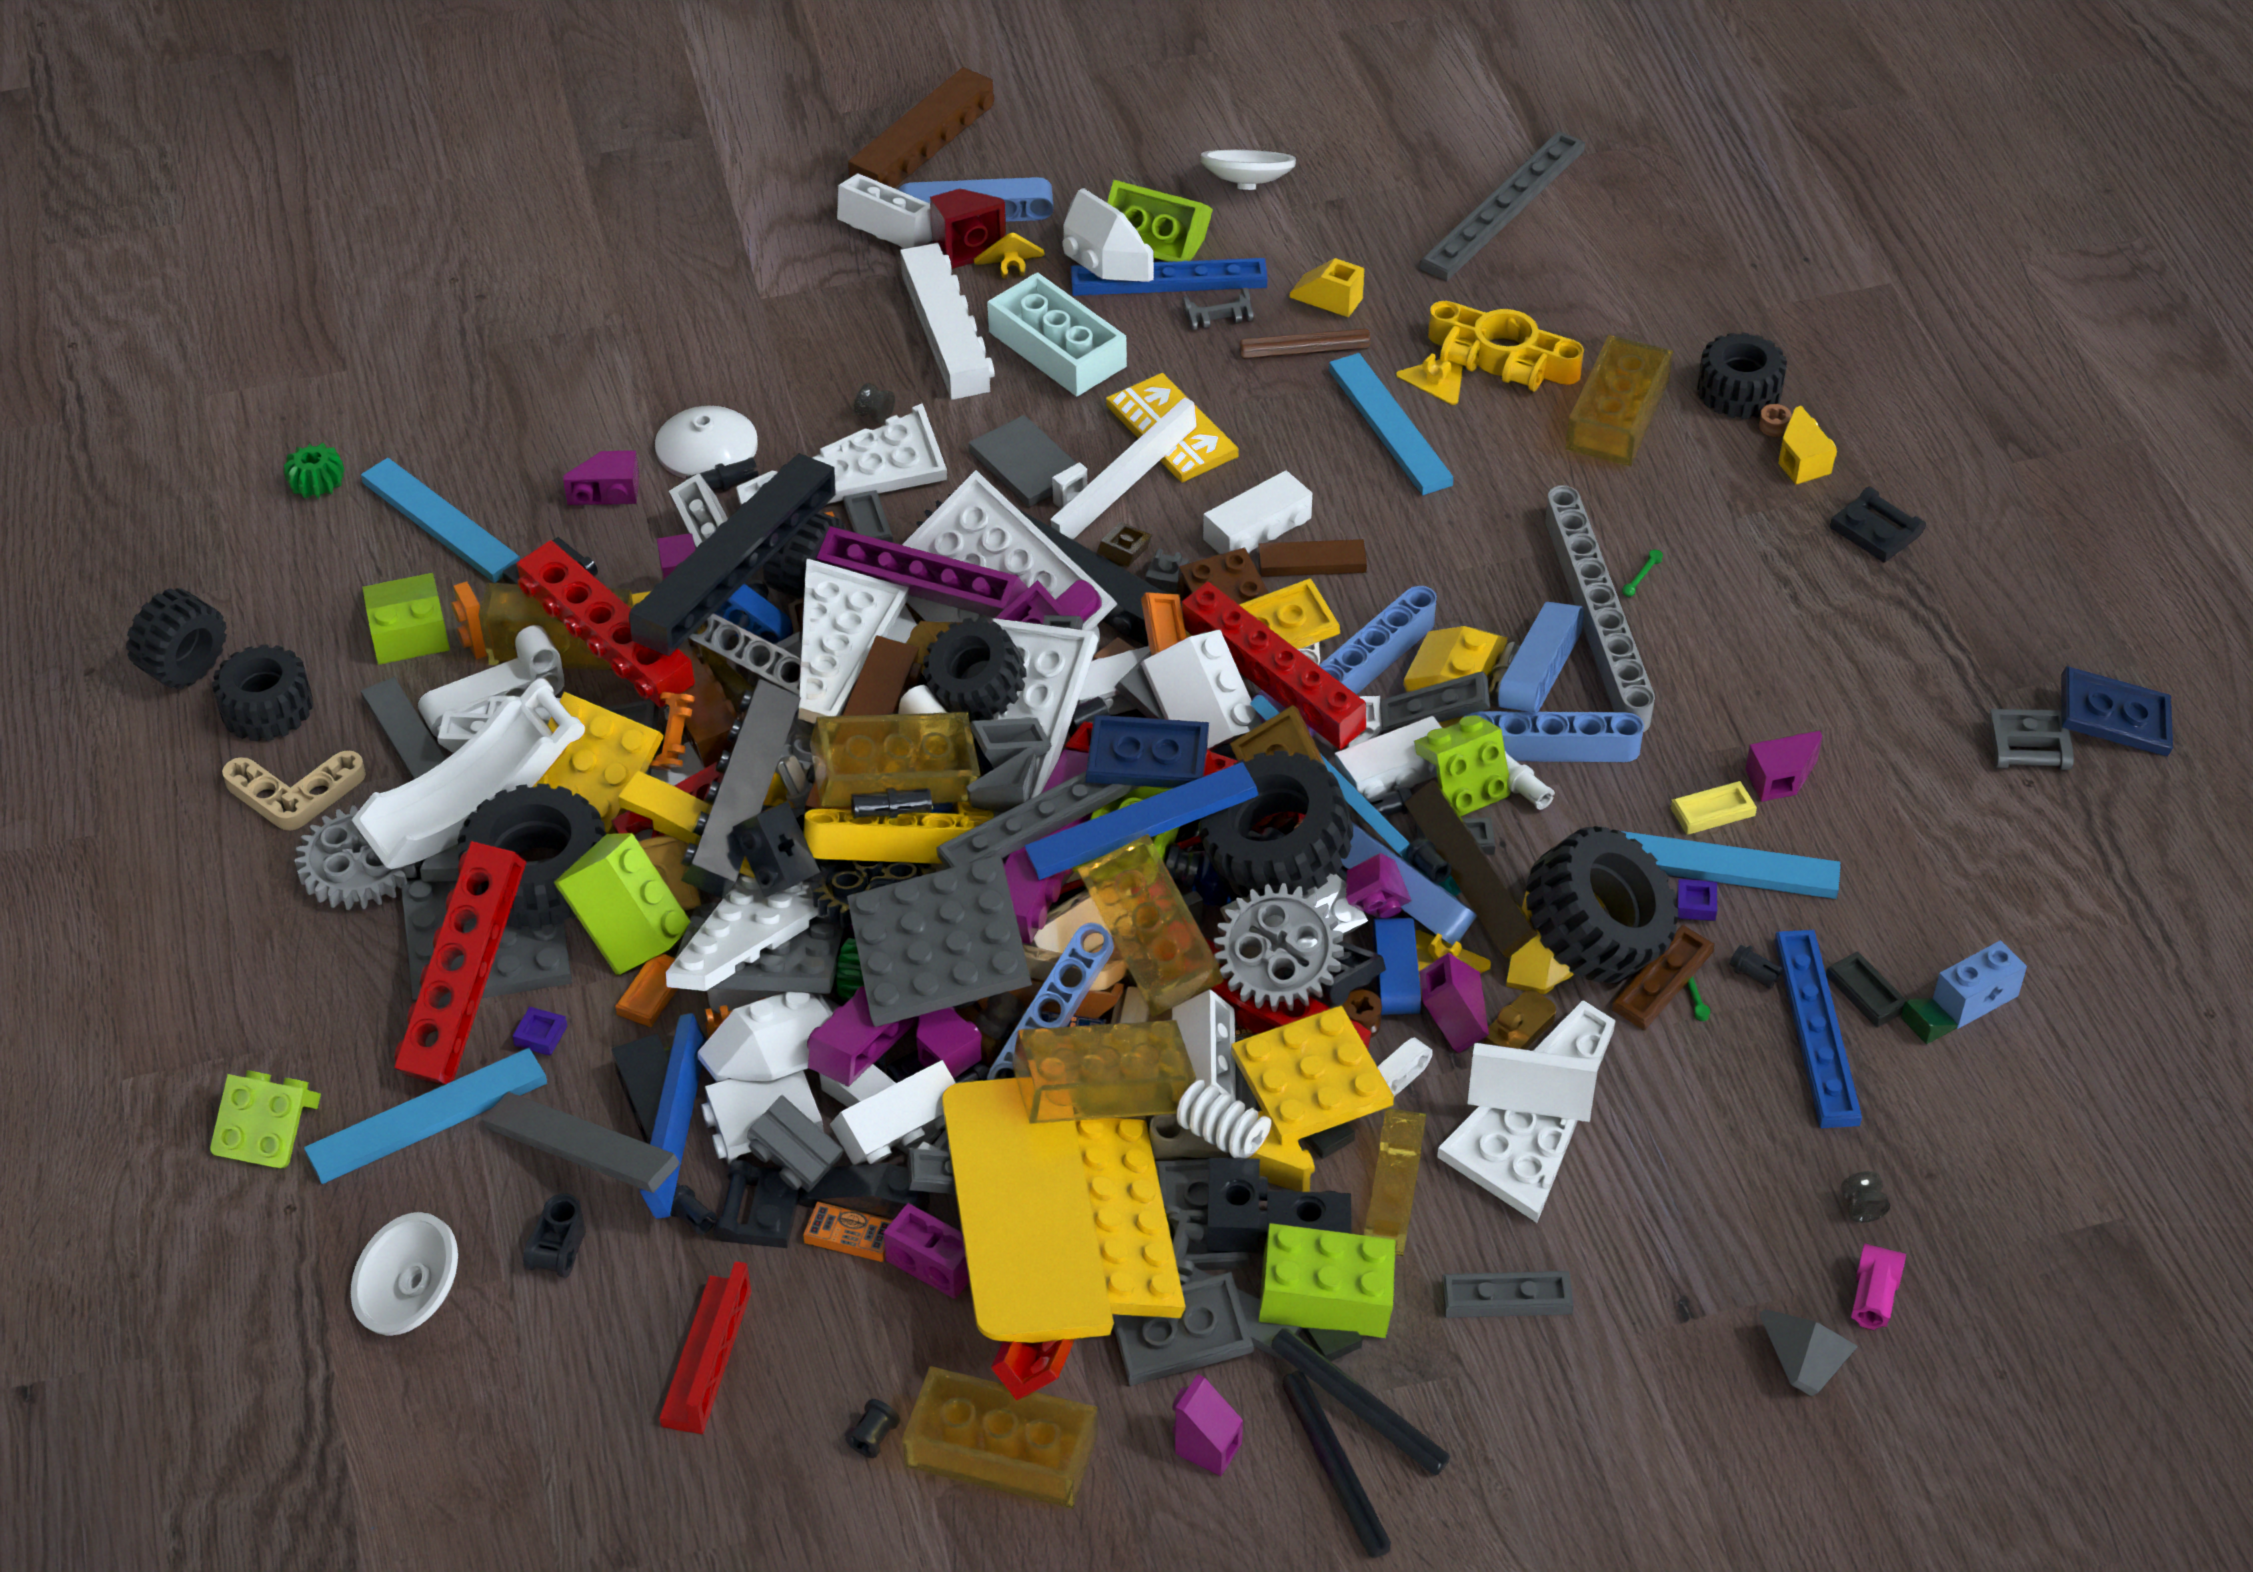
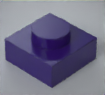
(1697, 899)
(540, 1031)

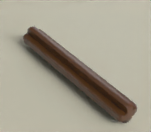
(1304, 343)

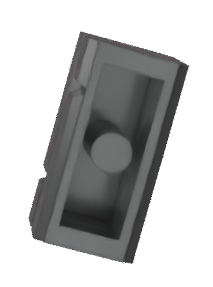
(793, 1144)

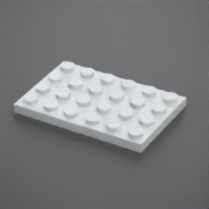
(992, 533)

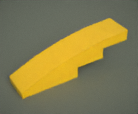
(668, 807)

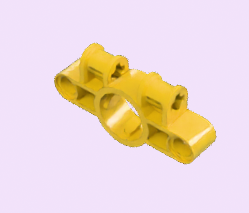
(1467, 337)

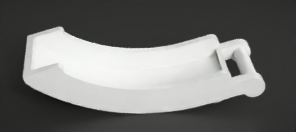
(505, 752)

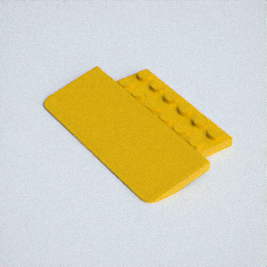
(1056, 1218)

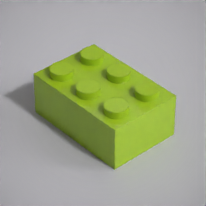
(1327, 1280)

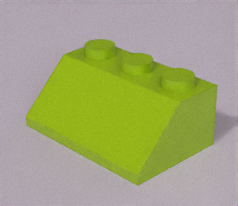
(1165, 222)
(623, 902)

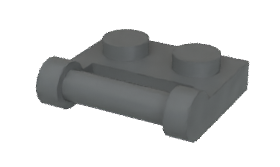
(2030, 729)

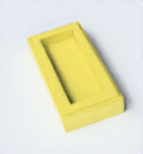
(1713, 807)

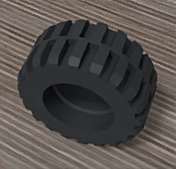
(535, 820)
(1296, 859)
(1577, 925)

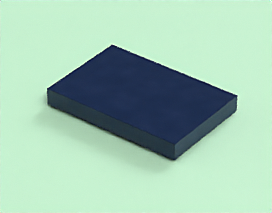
(2116, 711)
(1146, 751)

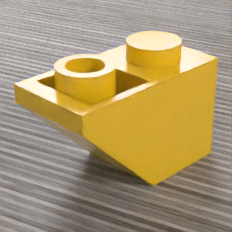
(1332, 286)
(1806, 449)
(1284, 1164)

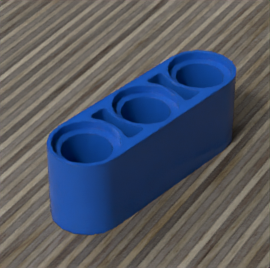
(760, 618)
(1400, 982)

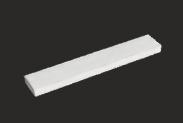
(1125, 470)

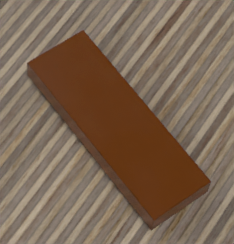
(1312, 557)
(1663, 978)

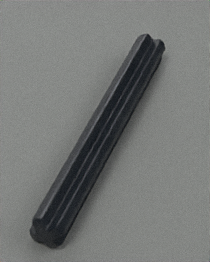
(1360, 1401)
(1336, 1464)

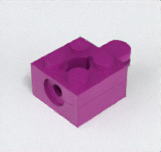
(1034, 603)

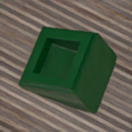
(1927, 1019)

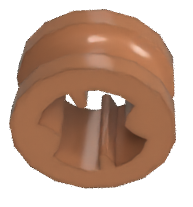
(1774, 420)

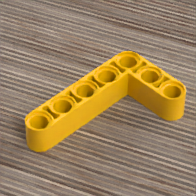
(876, 838)

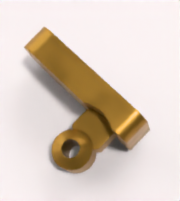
(1522, 1021)

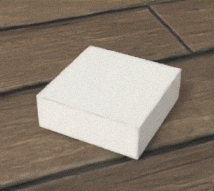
(1069, 484)

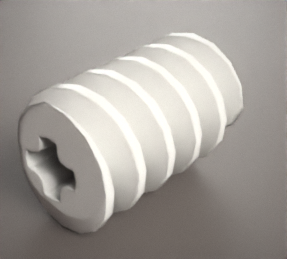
(1222, 1122)

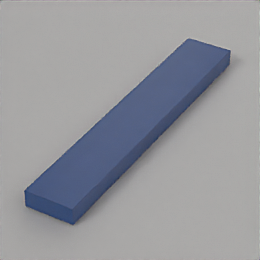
(1178, 277)
(1145, 817)
(1817, 1029)
(676, 1107)

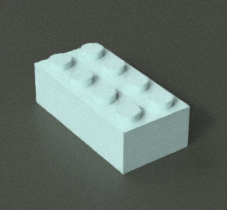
(1057, 334)

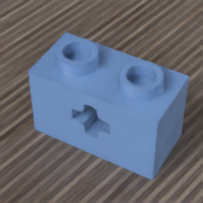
(1980, 983)

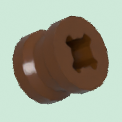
(1369, 1005)

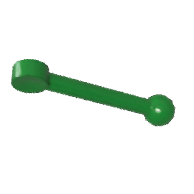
(1655, 557)
(1701, 1010)

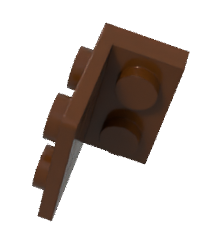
(1229, 572)

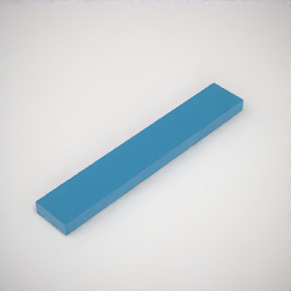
(1391, 424)
(440, 519)
(1350, 794)
(1743, 866)
(424, 1116)

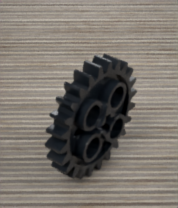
(854, 876)

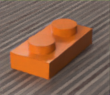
(466, 611)

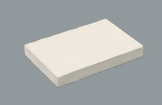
(1532, 1082)

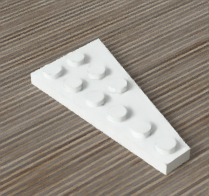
(880, 460)
(839, 627)
(1056, 672)
(739, 930)
(1520, 1151)

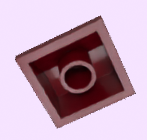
(966, 224)

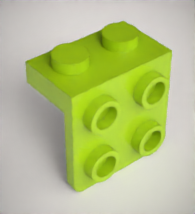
(1468, 762)
(260, 1118)

